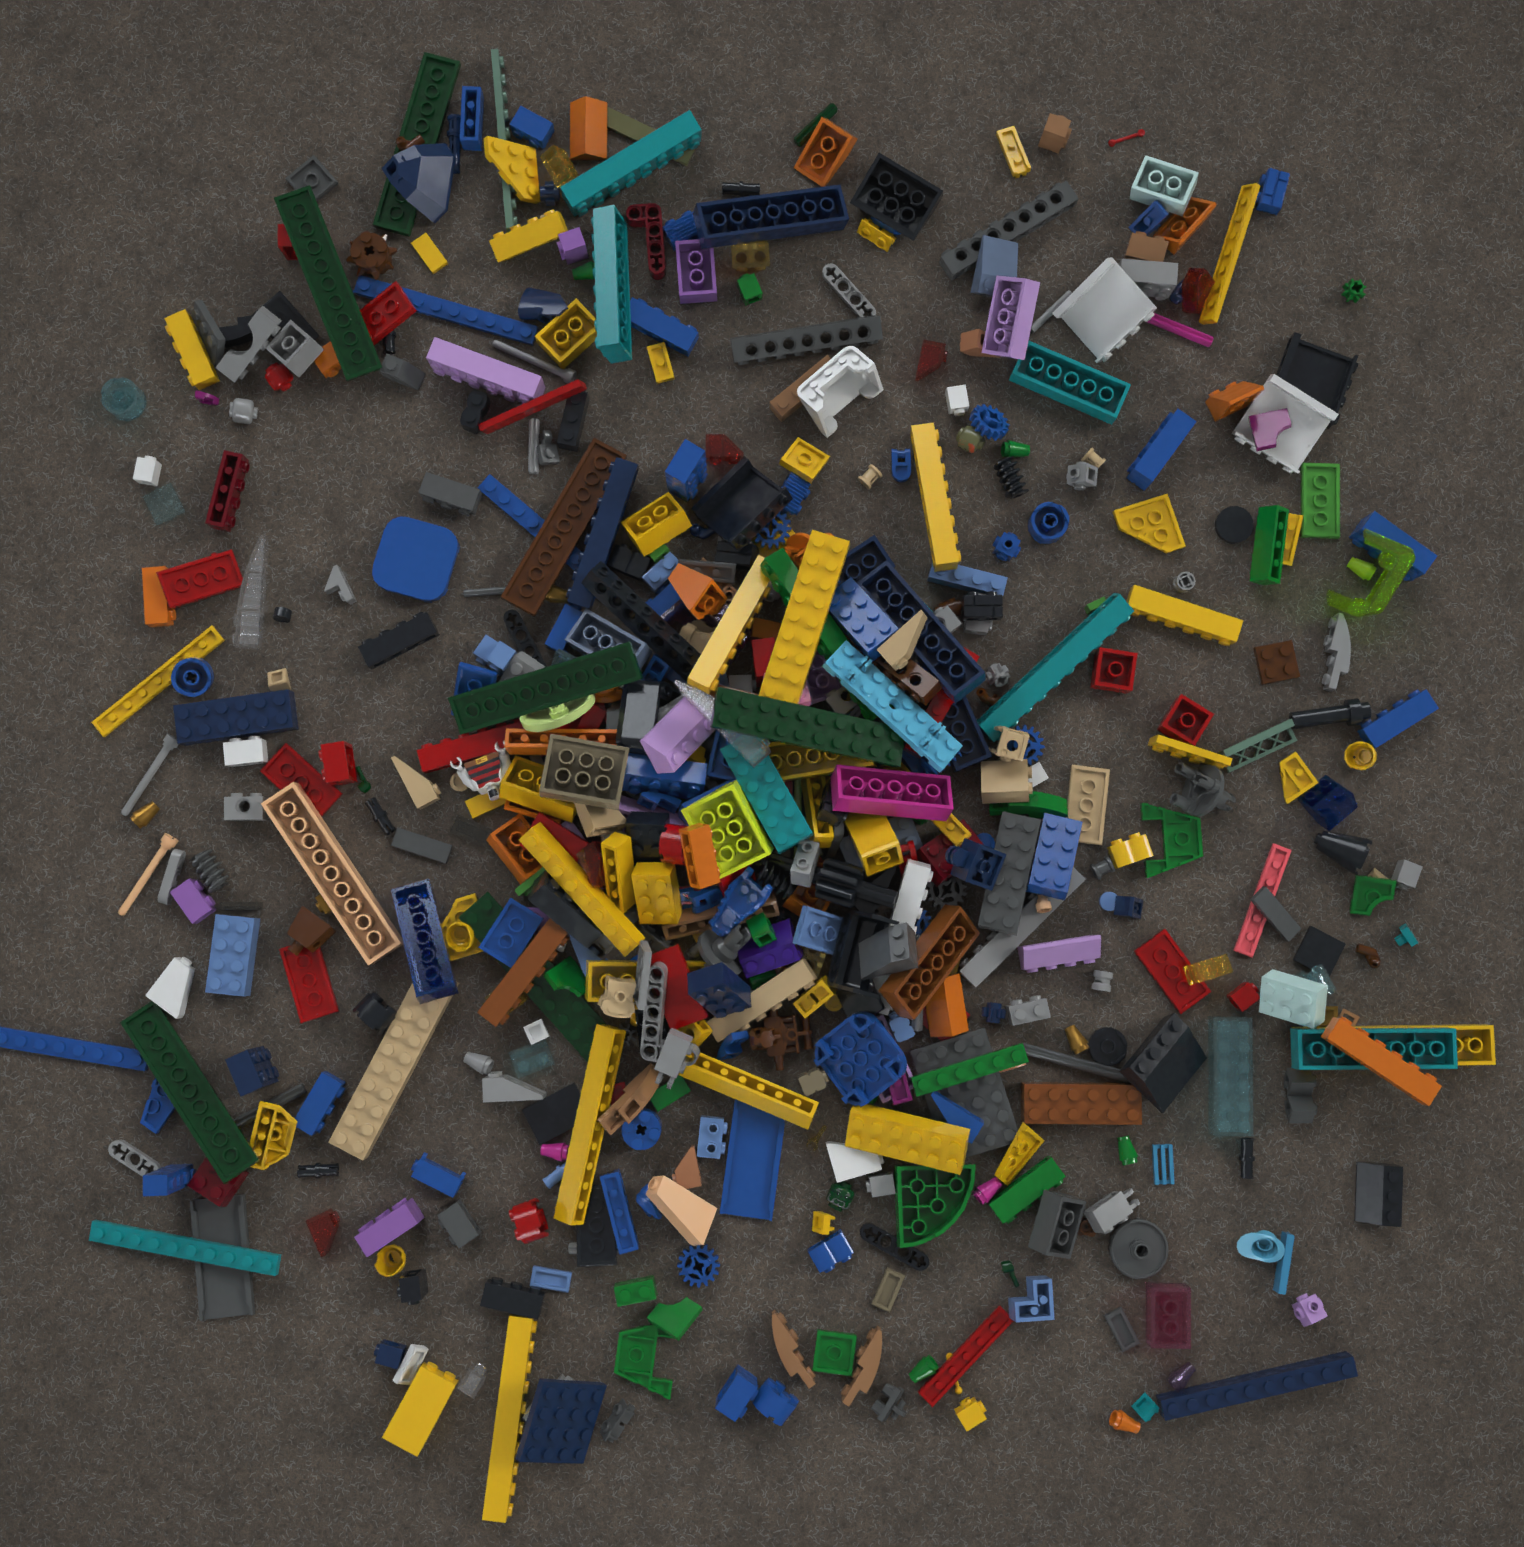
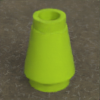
(1362, 568)

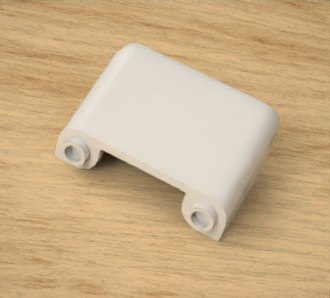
(837, 385)

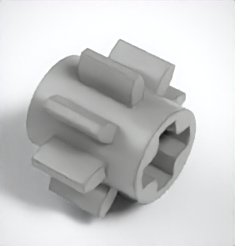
(997, 675)

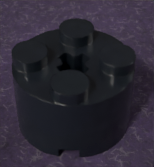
(374, 1013)

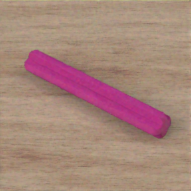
(1181, 330)

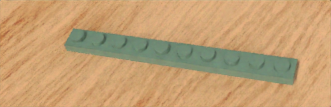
(503, 132)

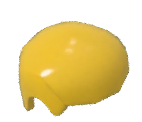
(1364, 754)
(459, 936)
(385, 1266)

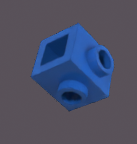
(1006, 553)

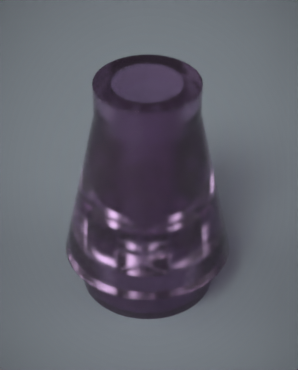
(1180, 1377)

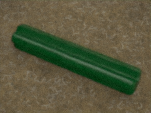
(806, 133)

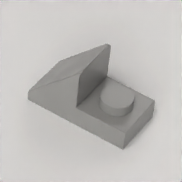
(338, 581)

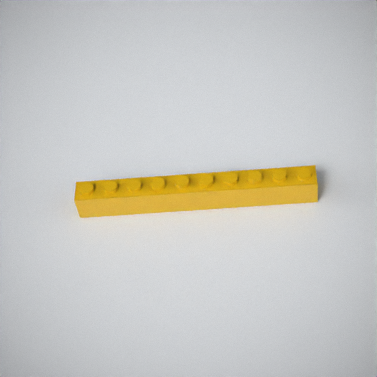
(587, 1131)
(508, 1418)

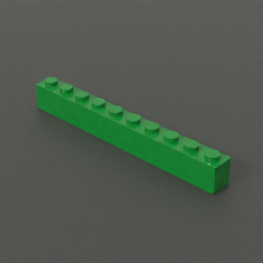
(783, 574)

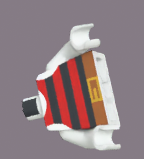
(485, 772)

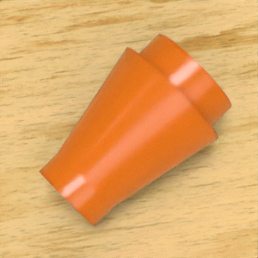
(1123, 1422)

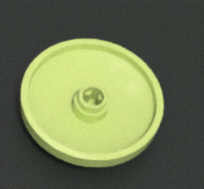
(557, 715)

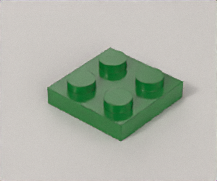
(834, 1352)

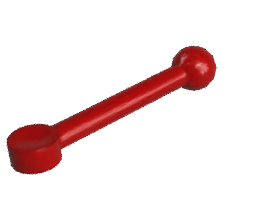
(1140, 133)

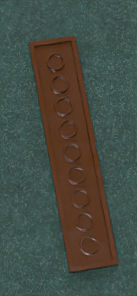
(561, 529)

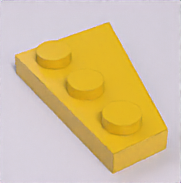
(1018, 1154)

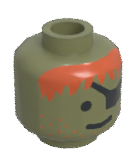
(969, 439)

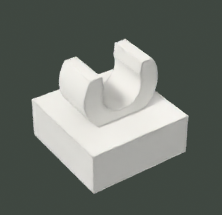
(536, 1031)

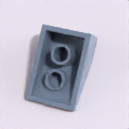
(994, 259)

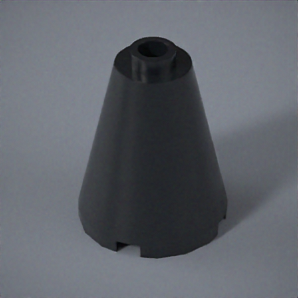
(1344, 849)

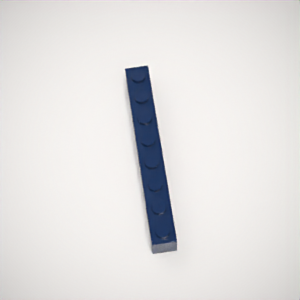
(604, 528)

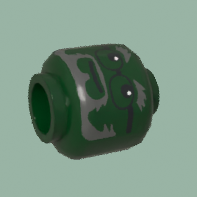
(840, 1196)

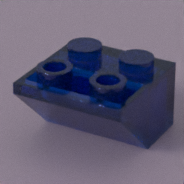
(1328, 802)

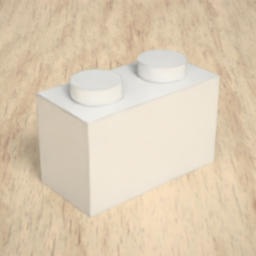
(245, 752)

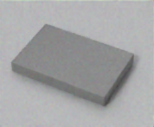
(642, 974)

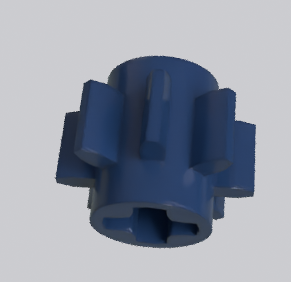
(549, 193)
(993, 1012)

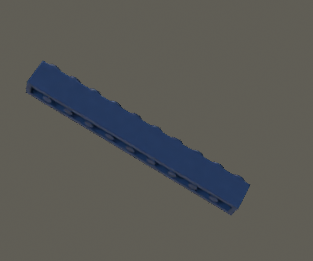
(1256, 1385)

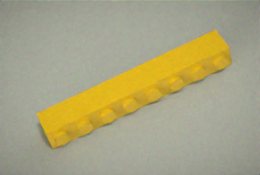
(934, 497)
(731, 629)
(576, 884)
(751, 1090)

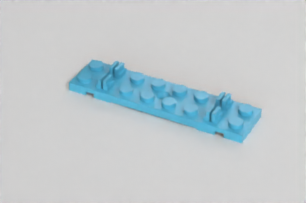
(906, 718)

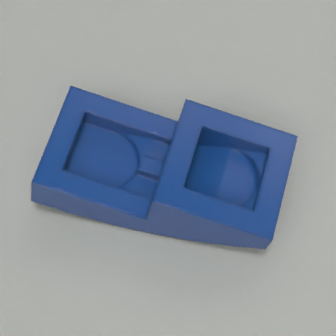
(653, 799)
(731, 1045)

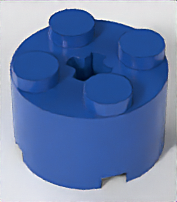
(1048, 512)
(181, 673)
(641, 1140)
(775, 1401)

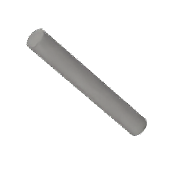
(1044, 317)

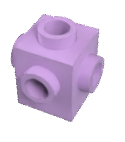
(1309, 1309)

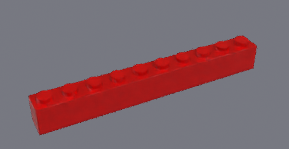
(473, 746)

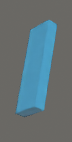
(1283, 1264)

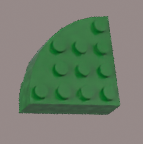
(929, 1201)

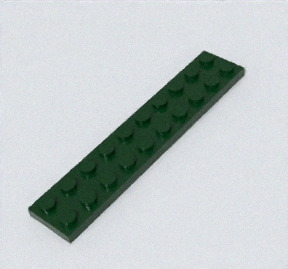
(424, 117)
(328, 283)
(545, 687)
(806, 727)
(562, 1007)
(190, 1092)

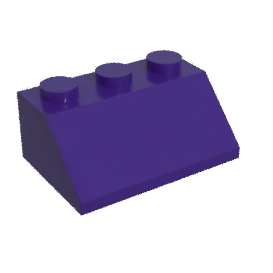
(773, 955)

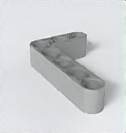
(656, 1021)

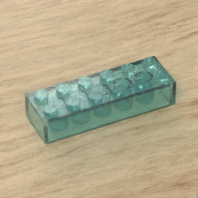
(1230, 1076)

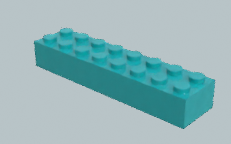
(631, 164)
(611, 284)
(1420, 1045)

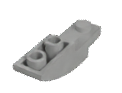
(1339, 646)

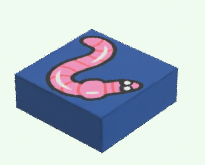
(684, 897)

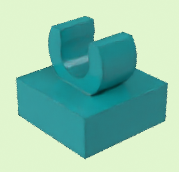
(1405, 936)
(1145, 1407)

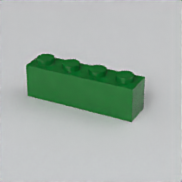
(1269, 545)
(1026, 1189)

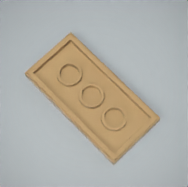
(1088, 801)

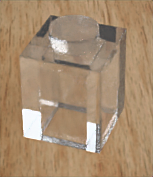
(473, 1380)

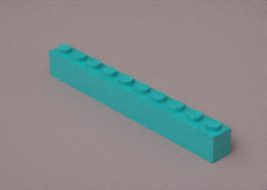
(1055, 666)

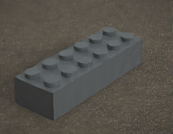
(1004, 904)

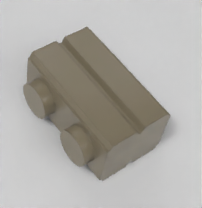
(813, 1080)

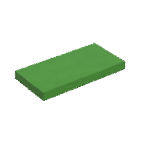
(1320, 500)

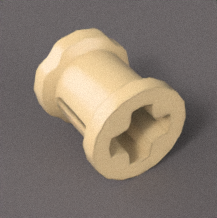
(1093, 459)
(870, 476)

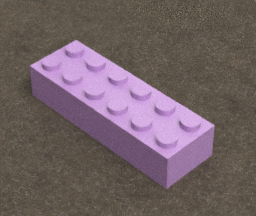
(484, 372)

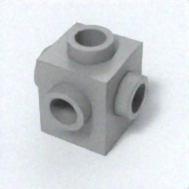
(1082, 475)

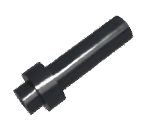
(1350, 712)

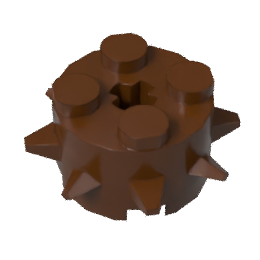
(362, 251)

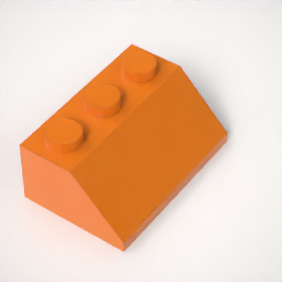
(506, 845)

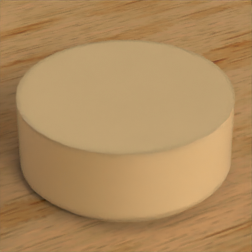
(457, 784)

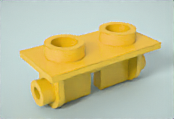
(870, 231)

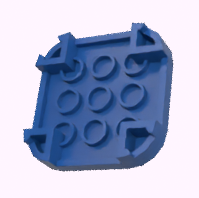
(415, 559)
(860, 1058)

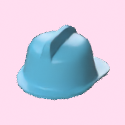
(1261, 1246)

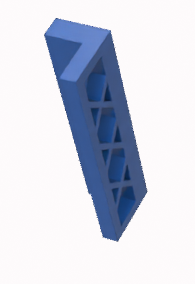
(619, 1212)

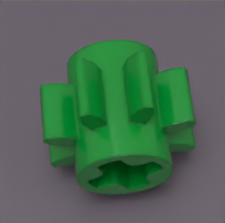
(1353, 290)

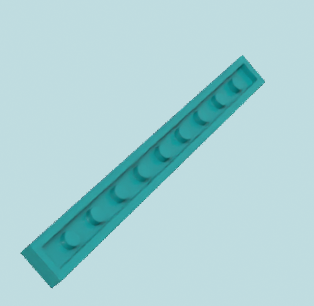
(185, 1247)

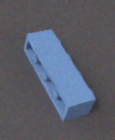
(969, 580)

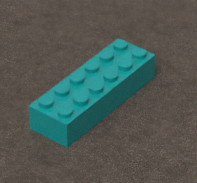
(1070, 382)
(769, 800)

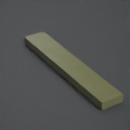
(636, 130)

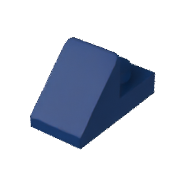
(1149, 219)

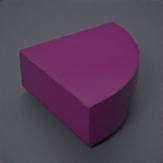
(200, 396)

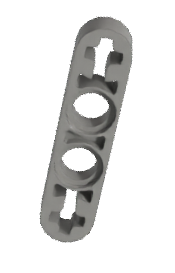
(850, 292)

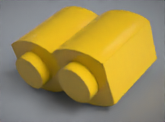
(1129, 851)

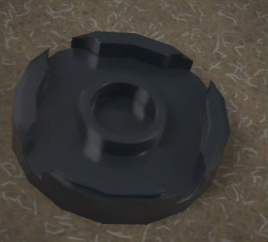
(1234, 524)
(1103, 1050)

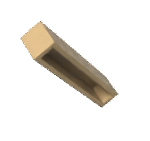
(765, 998)

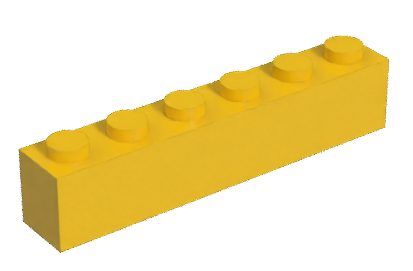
(1184, 615)

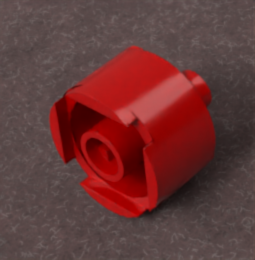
(671, 846)
(529, 1221)

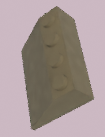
(584, 772)

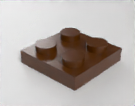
(1276, 662)

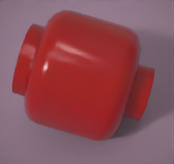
(279, 377)

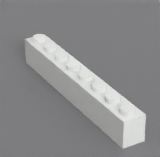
(907, 907)

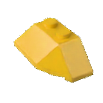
(272, 1134)

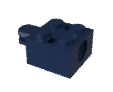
(975, 863)

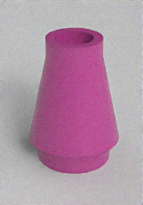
(555, 1151)
(987, 1190)

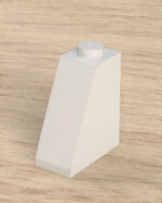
(173, 987)
(851, 1162)

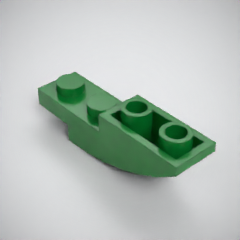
(1036, 807)

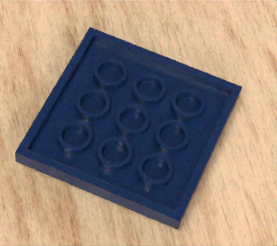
(561, 1421)

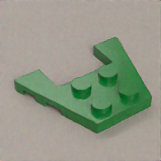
(1180, 838)
(636, 1358)

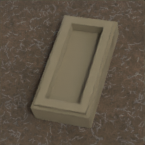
(888, 1289)

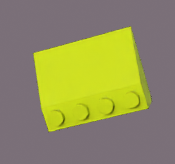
(734, 826)

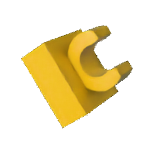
(821, 1222)

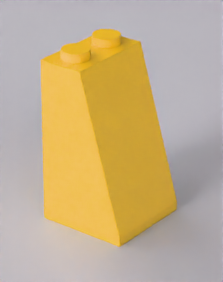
(873, 841)
(420, 1408)

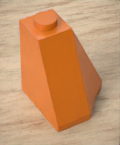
(697, 591)

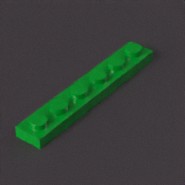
(969, 1069)

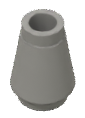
(481, 1063)

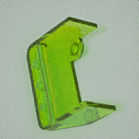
(1395, 560)

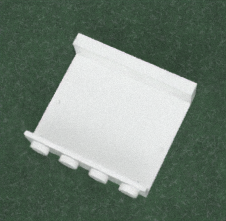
(1106, 309)
(1307, 419)

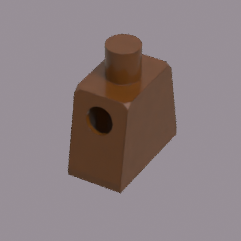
(308, 932)

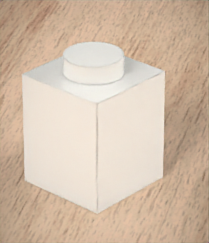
(957, 400)
(147, 471)

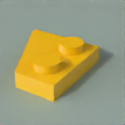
(1295, 777)

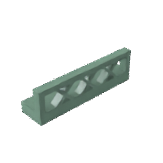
(1286, 725)

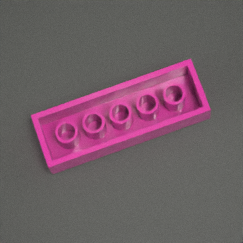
(891, 793)

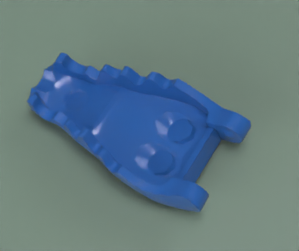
(740, 900)

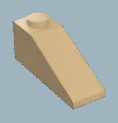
(901, 644)
(419, 787)

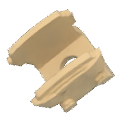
(697, 634)
(1007, 735)
(618, 997)

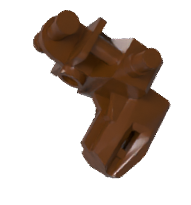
(780, 1036)

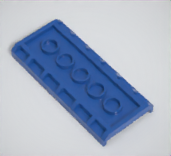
(752, 1163)

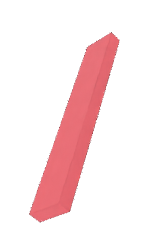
(1254, 919)

